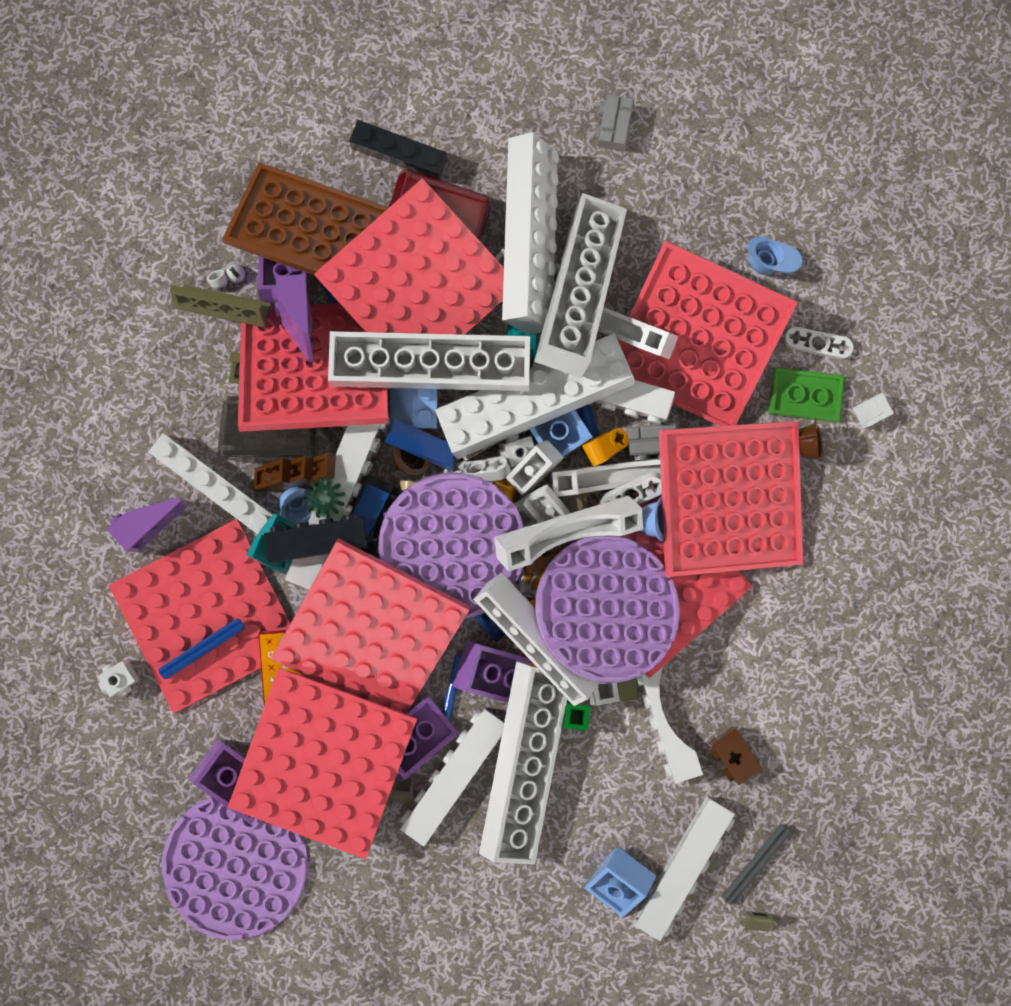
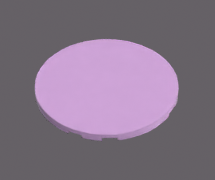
(446, 534)
(607, 609)
(230, 873)

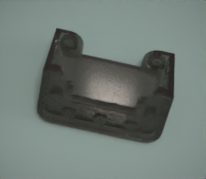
(262, 444)

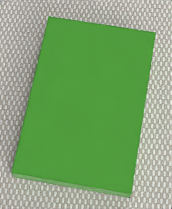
(806, 394)

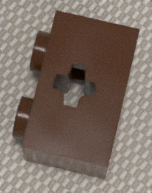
(746, 765)

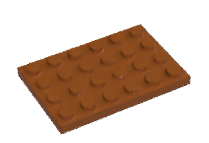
(296, 219)

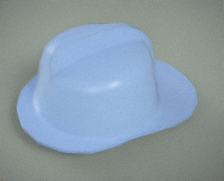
(771, 256)
(293, 505)
(653, 520)

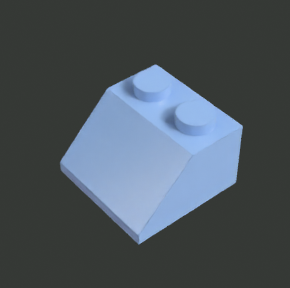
(414, 406)
(564, 433)
(620, 882)

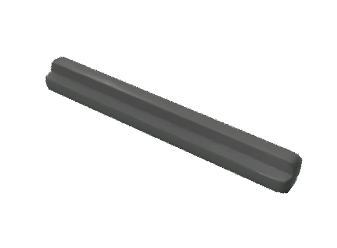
(756, 864)

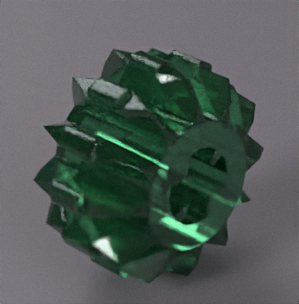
(317, 503)

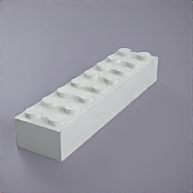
(529, 232)
(581, 286)
(429, 361)
(498, 415)
(351, 466)
(523, 768)

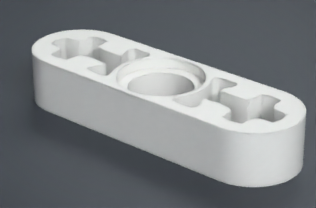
(834, 352)
(491, 468)
(650, 492)

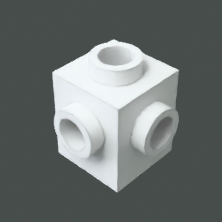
(515, 449)
(125, 675)

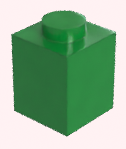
(576, 717)

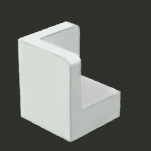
(872, 410)

